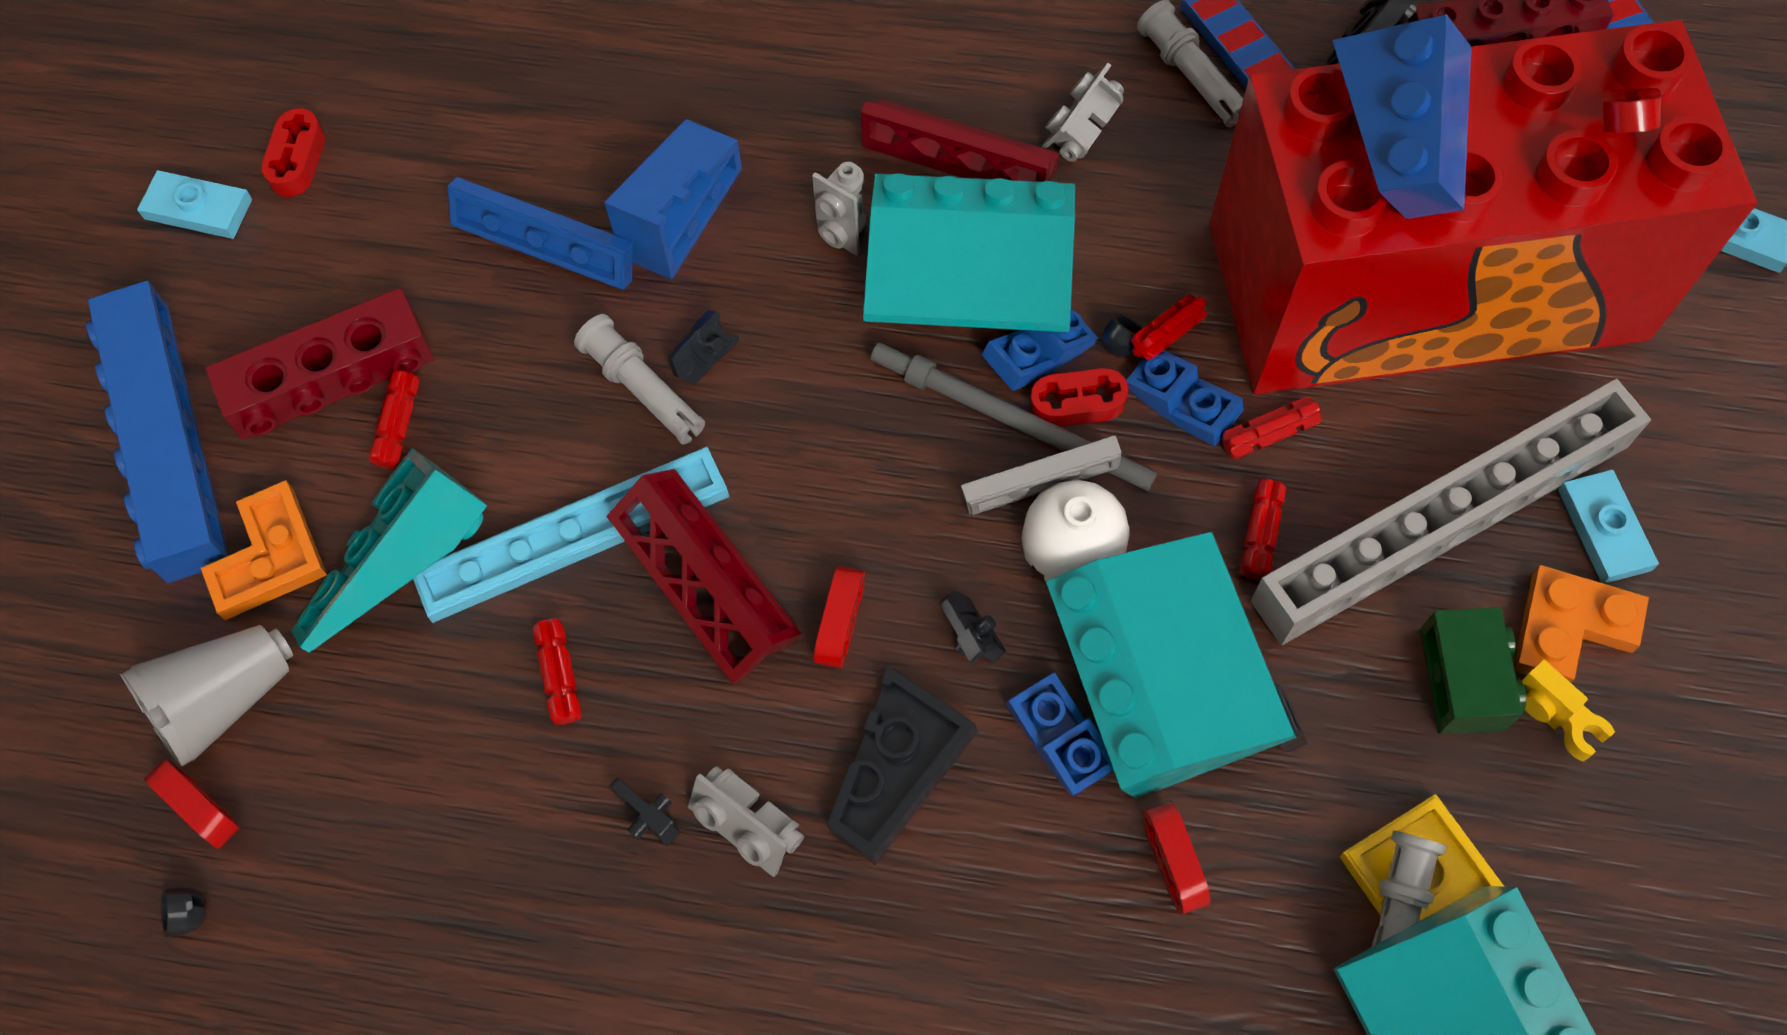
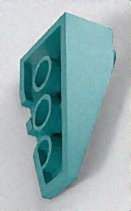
(417, 524)

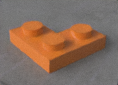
(275, 564)
(1571, 608)

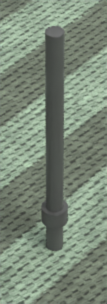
(923, 373)

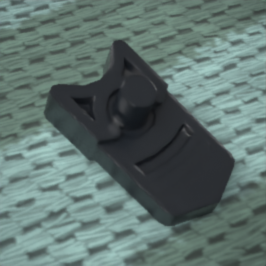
(701, 348)
(974, 633)
(650, 815)

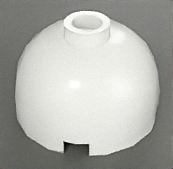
(1073, 527)

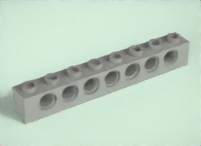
(1448, 511)

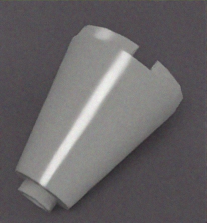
(207, 687)

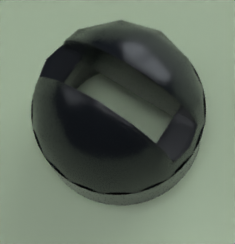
(1118, 335)
(181, 911)

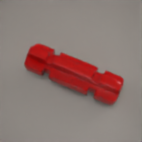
(1168, 327)
(394, 419)
(1271, 427)
(1262, 529)
(556, 671)

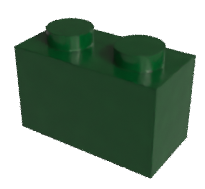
(1472, 670)

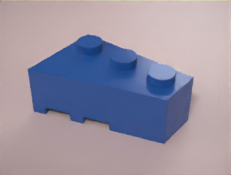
(1412, 111)
(674, 196)

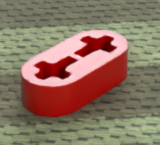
(1631, 110)
(284, 151)
(1079, 397)
(839, 617)
(192, 803)
(1176, 857)

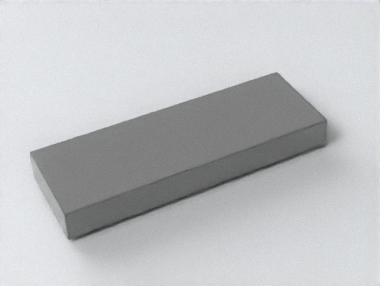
(1041, 474)

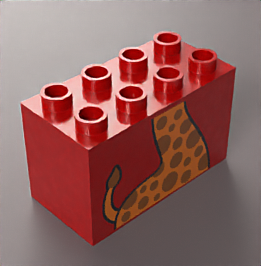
(1560, 234)

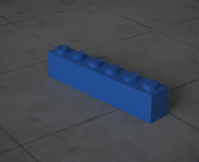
(156, 433)

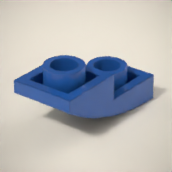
(1031, 354)
(1179, 395)
(1061, 734)

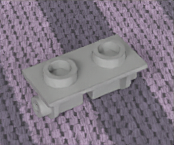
(1070, 126)
(840, 207)
(723, 805)

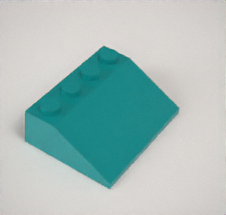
(970, 253)
(1168, 663)
(1465, 973)

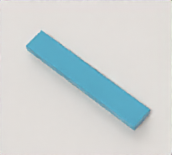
(549, 542)

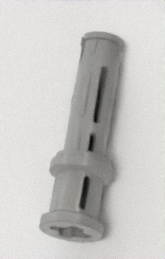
(1181, 49)
(624, 364)
(1407, 883)

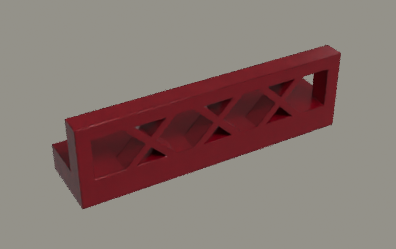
(952, 145)
(718, 568)

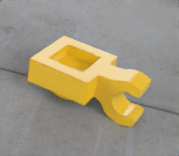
(1559, 703)

